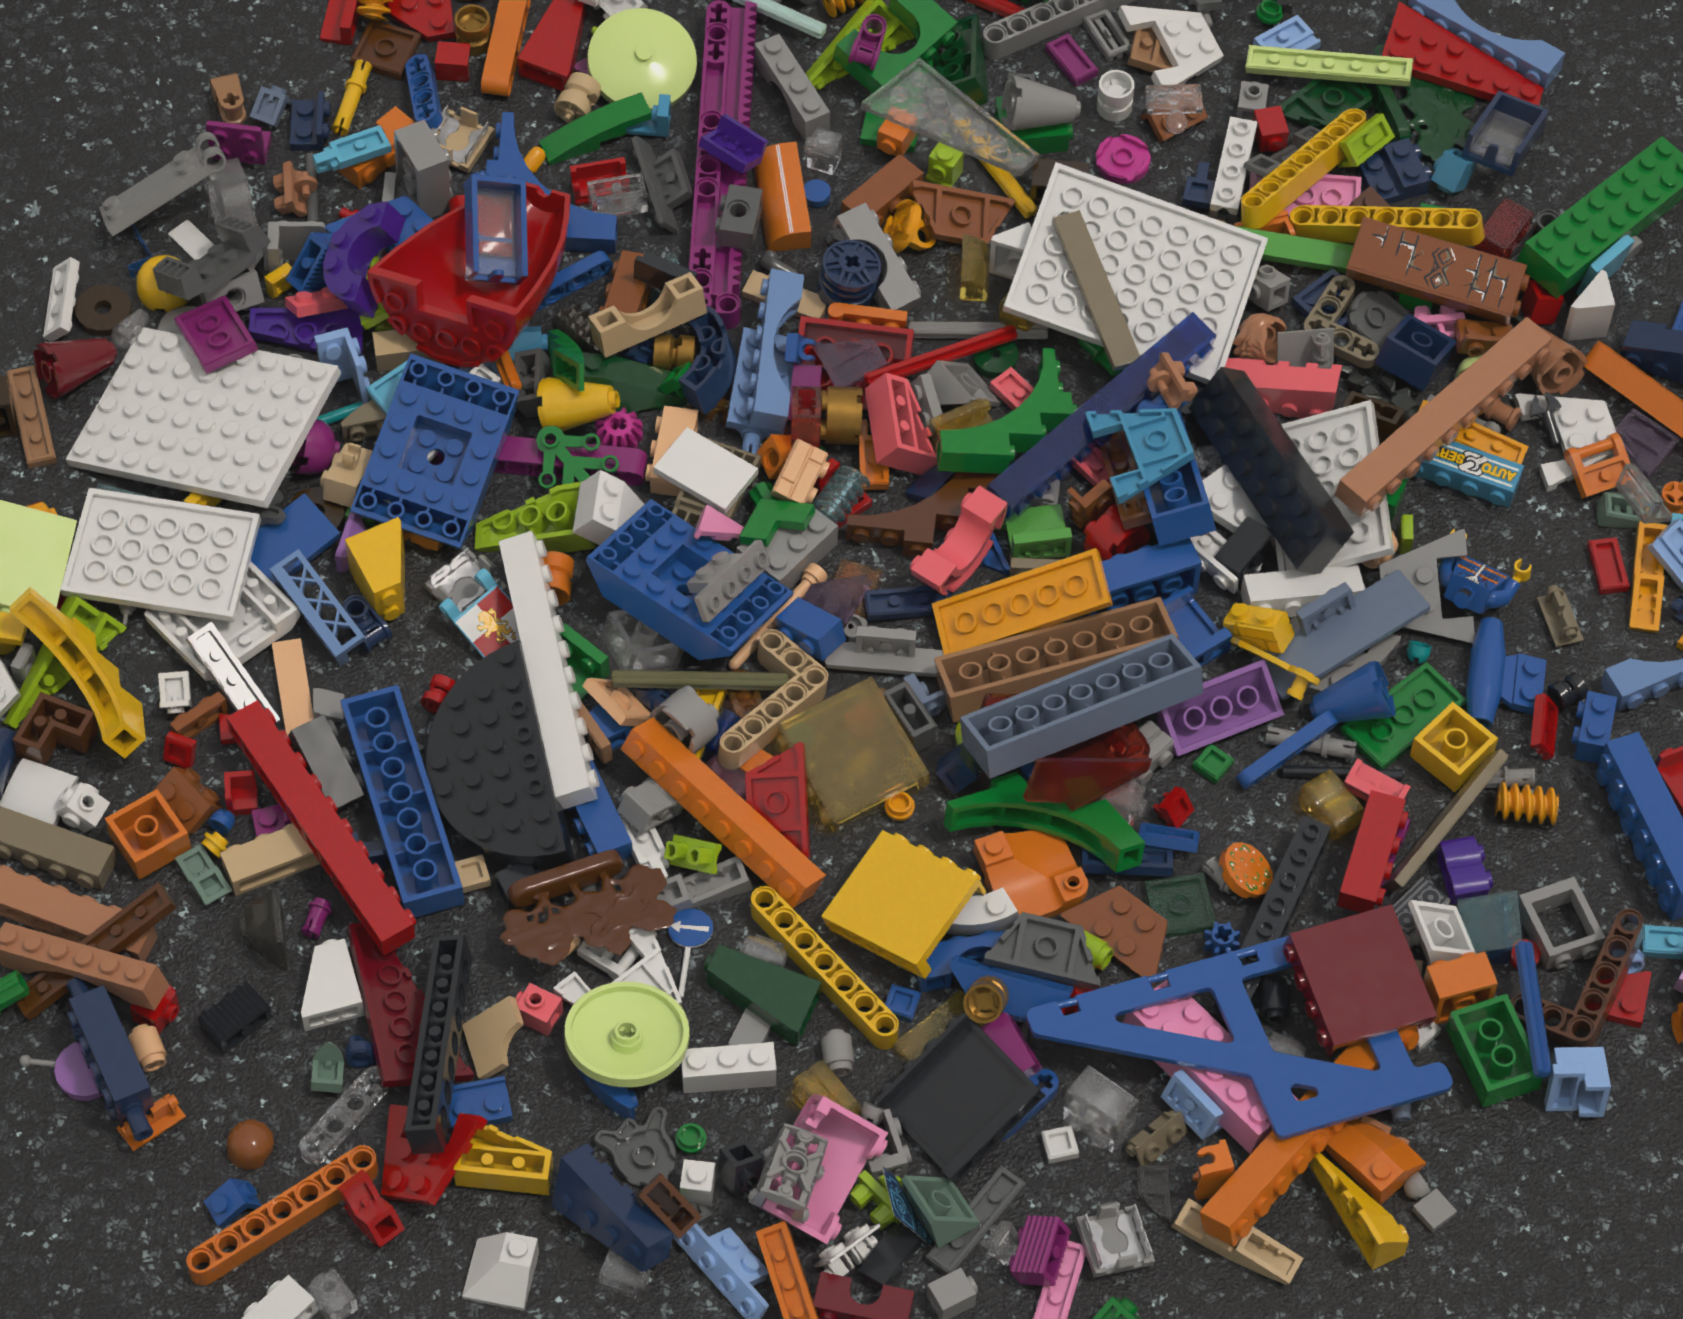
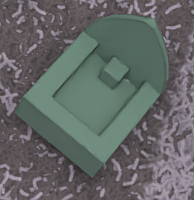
(327, 1069)

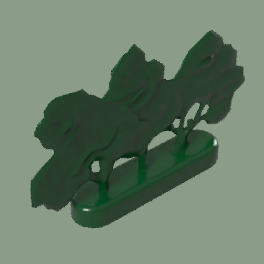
(1433, 106)

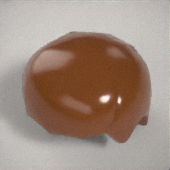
(249, 1144)

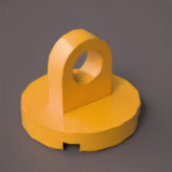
(905, 225)

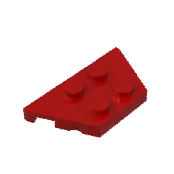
(780, 795)

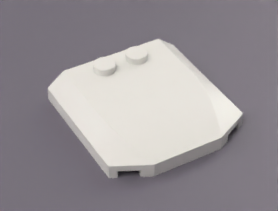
(261, 619)

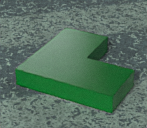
(775, 514)

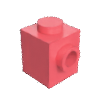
(539, 1008)

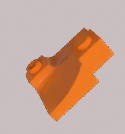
(1032, 871)

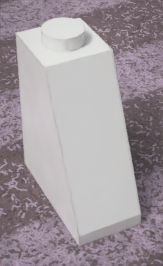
(331, 987)

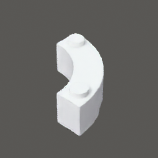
(985, 913)

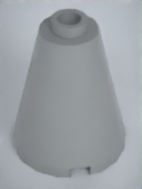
(1036, 105)

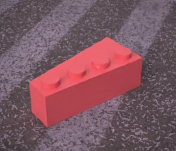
(1292, 389)

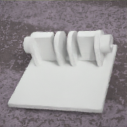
(857, 1246)

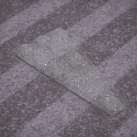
(937, 109)

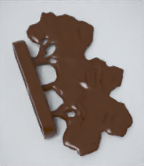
(597, 916)

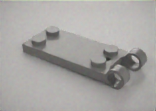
(161, 186)

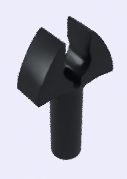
(1547, 416)

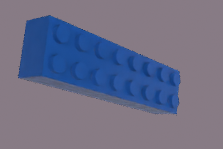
(402, 801)

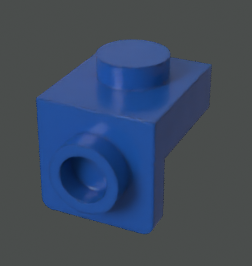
(231, 1201)

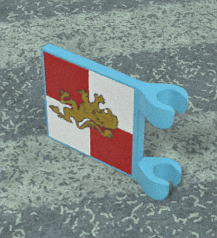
(489, 620)

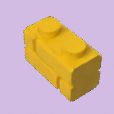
(1260, 627)

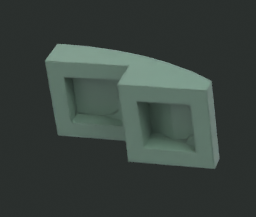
(203, 875)

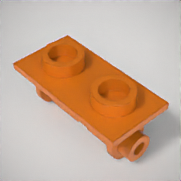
(163, 1116)

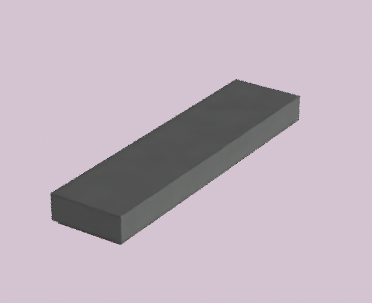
(988, 1207)

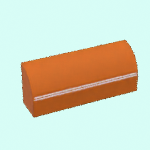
(784, 199)

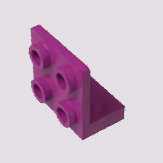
(240, 141)

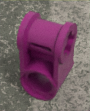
(868, 45)

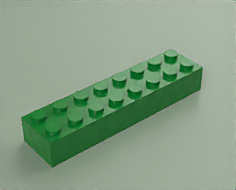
(1617, 207)

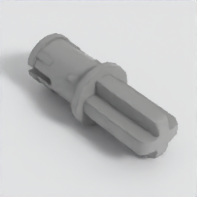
(1511, 776)

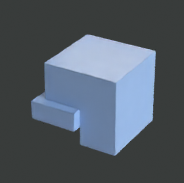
(1578, 1081)

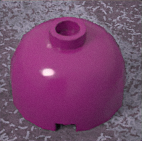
(317, 450)

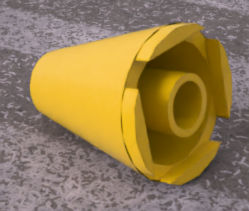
(571, 408)

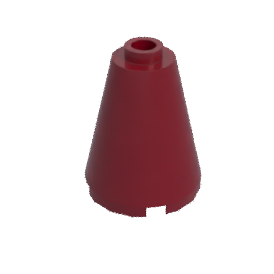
(71, 363)

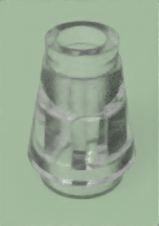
(127, 330)

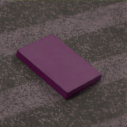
(215, 334)

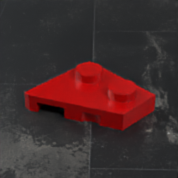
(1630, 1001)

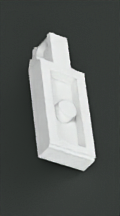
(647, 848)

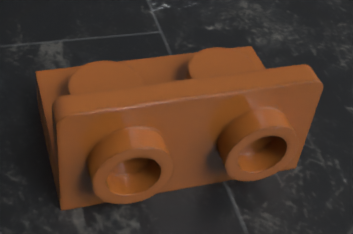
(1478, 337)

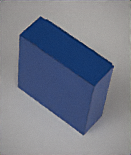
(903, 1002)

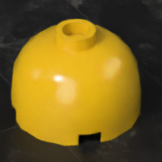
(148, 289)

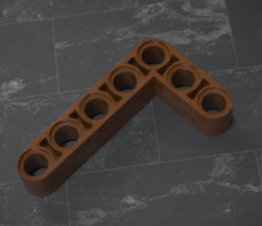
(1594, 990)

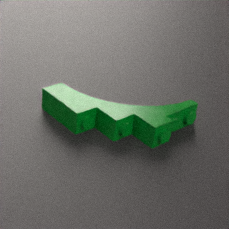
(994, 445)
(1092, 826)

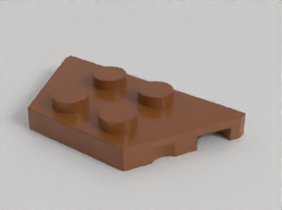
(959, 212)
(1127, 926)

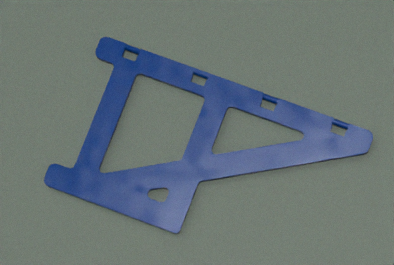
(1340, 1089)

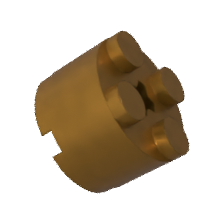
(842, 415)

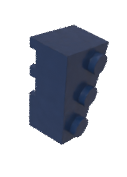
(1655, 349)

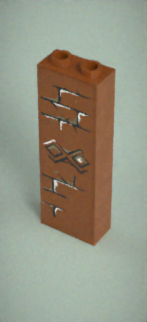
(1437, 271)

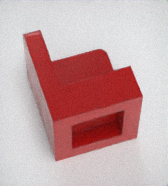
(452, 61)
(1540, 304)
(241, 792)

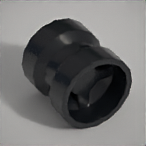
(1567, 691)

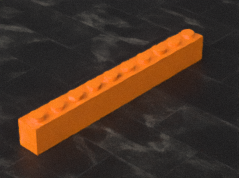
(1278, 1162)

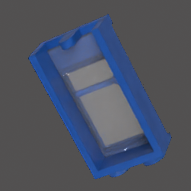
(495, 229)

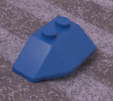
(1023, 989)

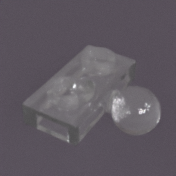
(1175, 101)

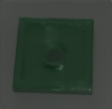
(1182, 902)

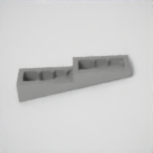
(705, 887)

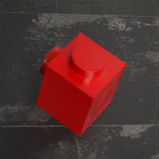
(1271, 129)
(165, 1012)

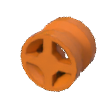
(1674, 491)

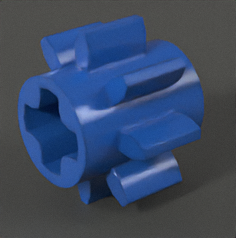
(1221, 939)

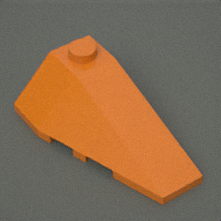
(1374, 1158)

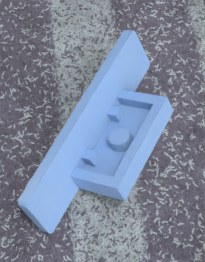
(729, 1267)

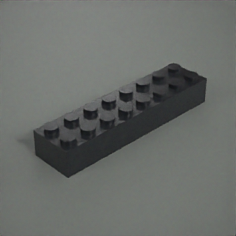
(1271, 470)

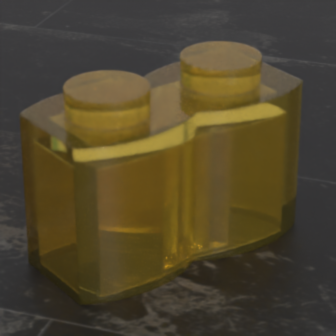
(1331, 804)

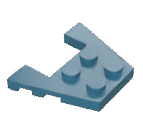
(1155, 441)

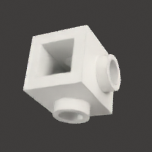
(81, 806)

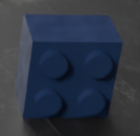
(1415, 352)

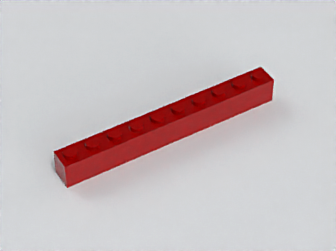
(321, 827)

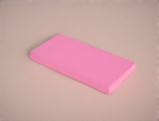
(1329, 190)

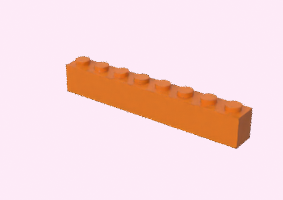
(723, 812)

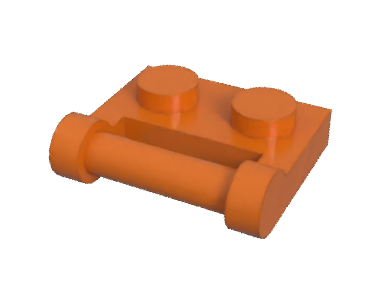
(1600, 475)

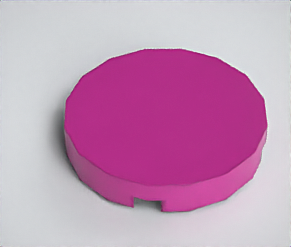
(1123, 159)

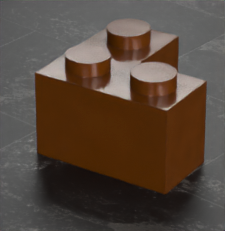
(54, 723)

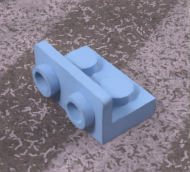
(1196, 1106)

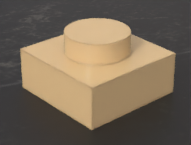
(473, 873)

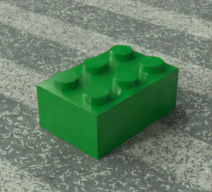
(1493, 1049)

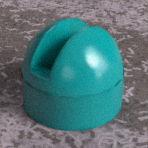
(1419, 650)

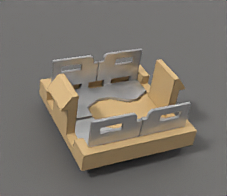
(463, 137)

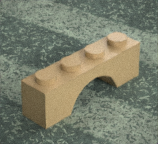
(678, 303)

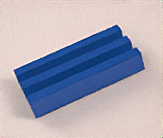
(1169, 837)

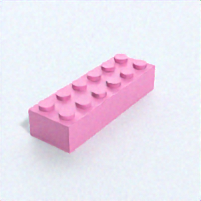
(1234, 1095)

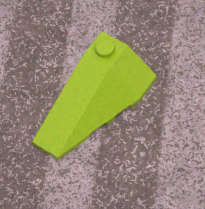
(547, 517)

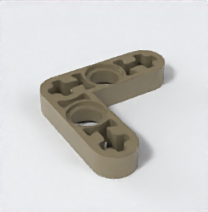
(1319, 319)

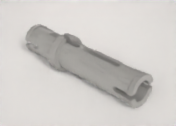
(1323, 746)

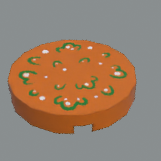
(1245, 870)

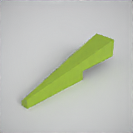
(827, 69)
(47, 672)

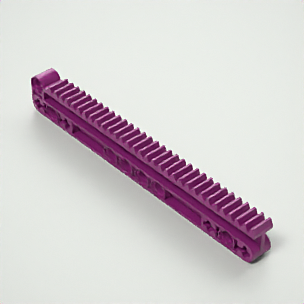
(724, 90)

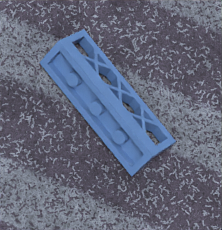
(311, 615)

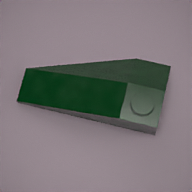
(964, 60)
(633, 380)

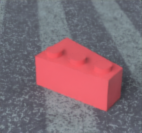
(896, 427)

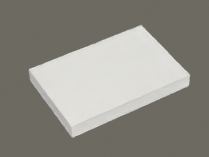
(705, 470)

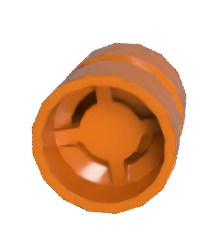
(562, 571)

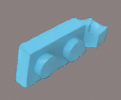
(352, 150)

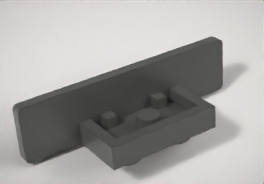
(665, 181)

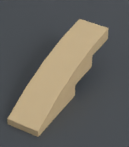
(1254, 1251)

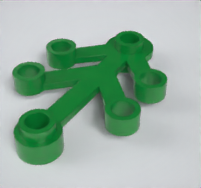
(573, 465)

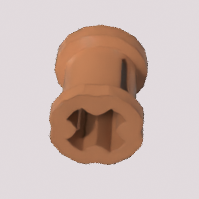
(1503, 414)

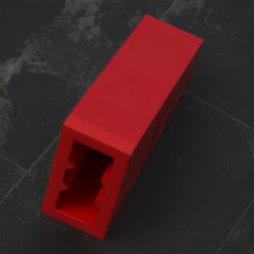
(554, 44)

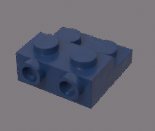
(1396, 172)

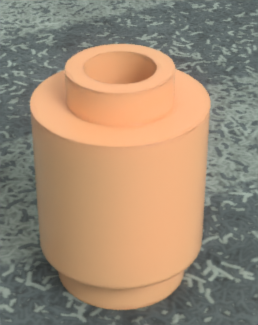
(148, 1047)

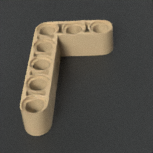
(777, 655)

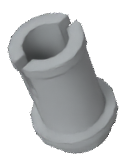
(1215, 872)

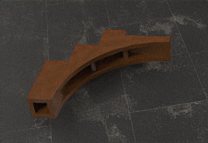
(916, 524)

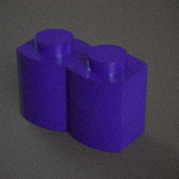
(1463, 868)

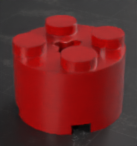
(1110, 537)

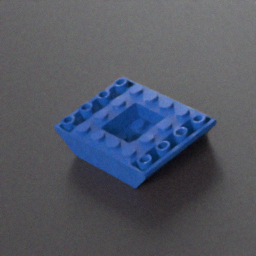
(442, 413)
(650, 564)

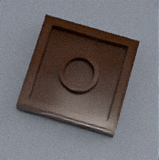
(386, 48)

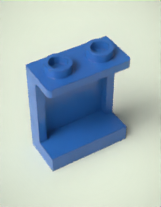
(1195, 628)

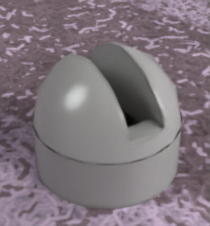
(872, 1112)
(1416, 1187)

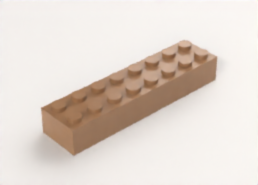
(1046, 654)

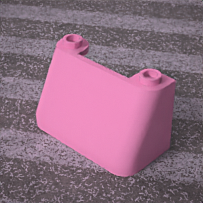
(848, 1148)

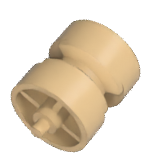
(578, 97)

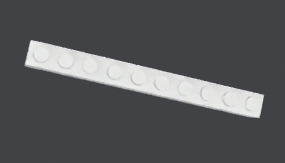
(548, 670)

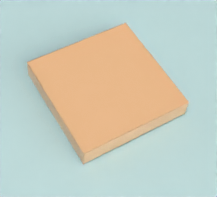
(617, 702)

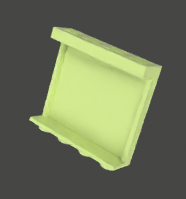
(32, 552)

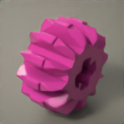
(620, 429)

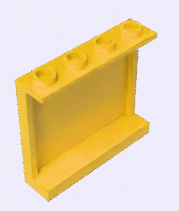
(901, 902)

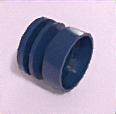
(849, 274)

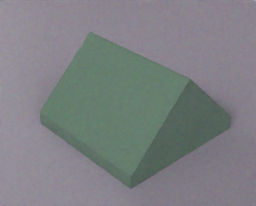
(939, 1207)

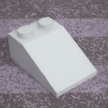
(603, 506)

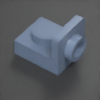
(270, 105)
(933, 703)

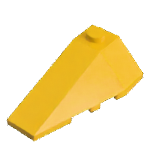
(1366, 1220)

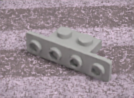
(726, 578)
(884, 652)

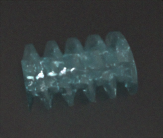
(841, 493)

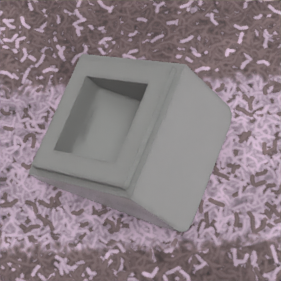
(327, 703)

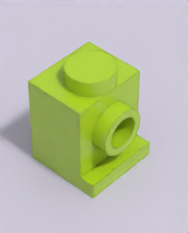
(944, 165)

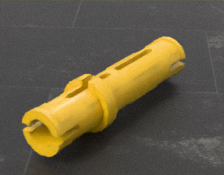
(355, 88)

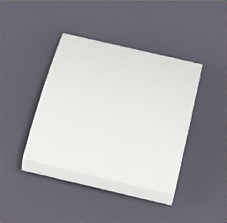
(36, 790)

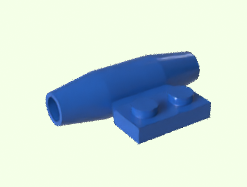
(1500, 677)

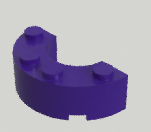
(353, 250)

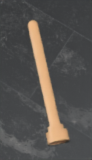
(811, 574)

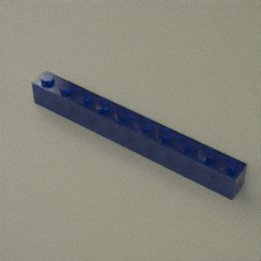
(1072, 438)

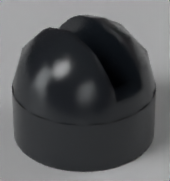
(692, 664)

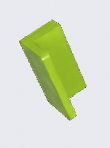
(1365, 141)

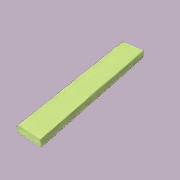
(1329, 65)

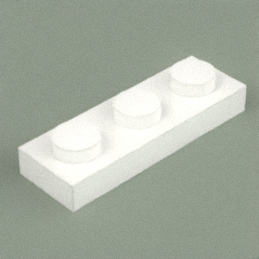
(61, 299)

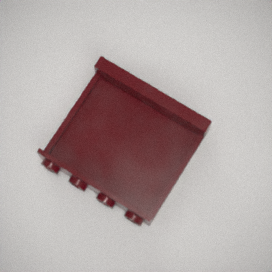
(1358, 978)

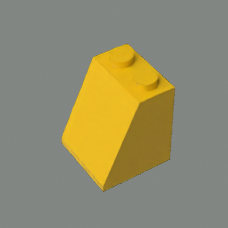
(378, 567)

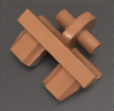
(296, 189)
(1169, 380)

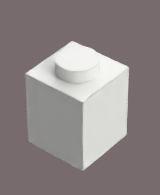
(698, 1182)

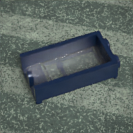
(1505, 133)

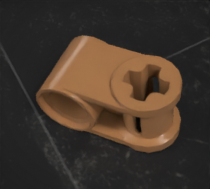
(229, 98)

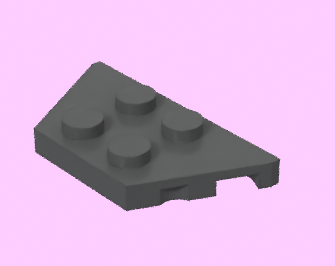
(1045, 950)

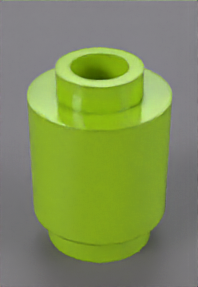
(1100, 951)

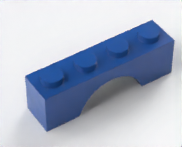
(940, 959)

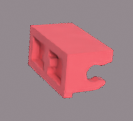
(1365, 778)

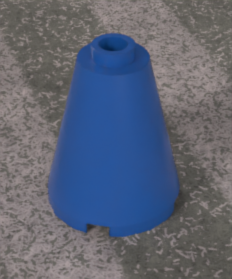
(1357, 696)

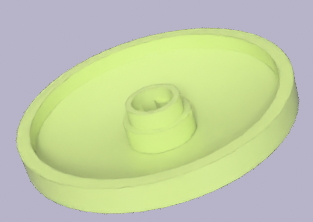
(642, 54)
(626, 1034)

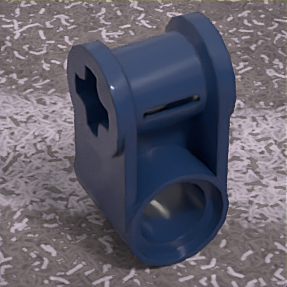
(369, 622)

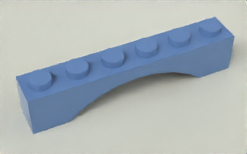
(1530, 58)
(770, 395)
(1640, 680)

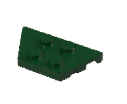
(1324, 101)

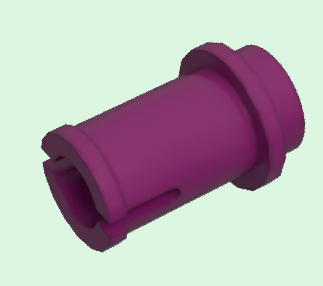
(316, 917)

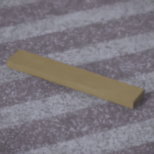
(1096, 290)
(1446, 820)

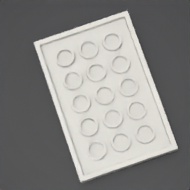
(1332, 447)
(161, 554)

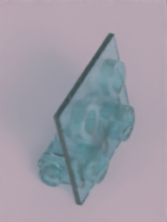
(1492, 920)

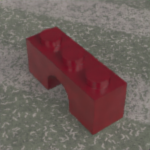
(835, 1301)

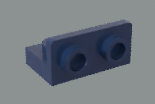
(309, 125)

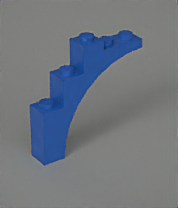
(586, 229)

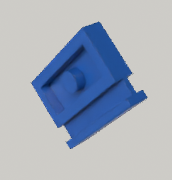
(483, 1098)

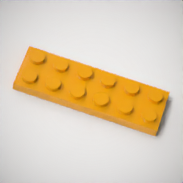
(1023, 602)

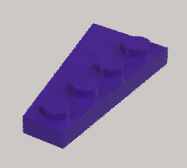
(285, 328)

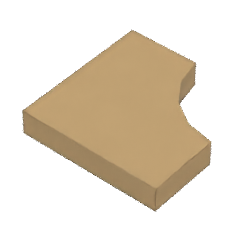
(490, 1036)

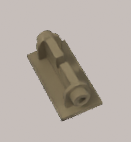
(1559, 617)
(1166, 1131)

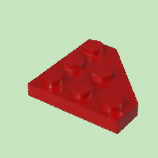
(428, 17)

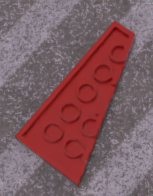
(1451, 61)

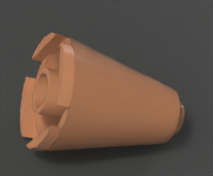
(1560, 369)

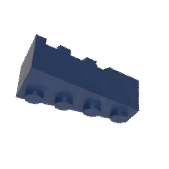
(609, 1211)

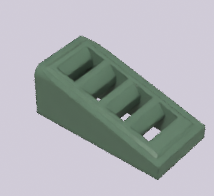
(1610, 515)

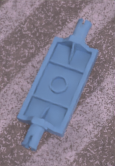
(736, 414)

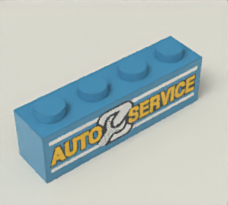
(1474, 473)

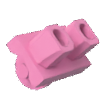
(1442, 322)

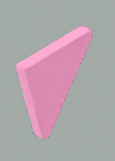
(717, 525)

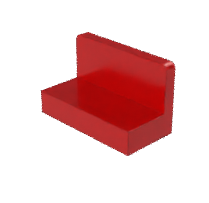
(340, 22)

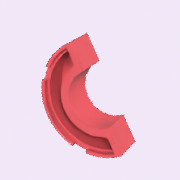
(963, 545)

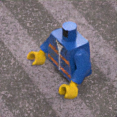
(1478, 585)

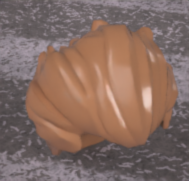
(1258, 338)

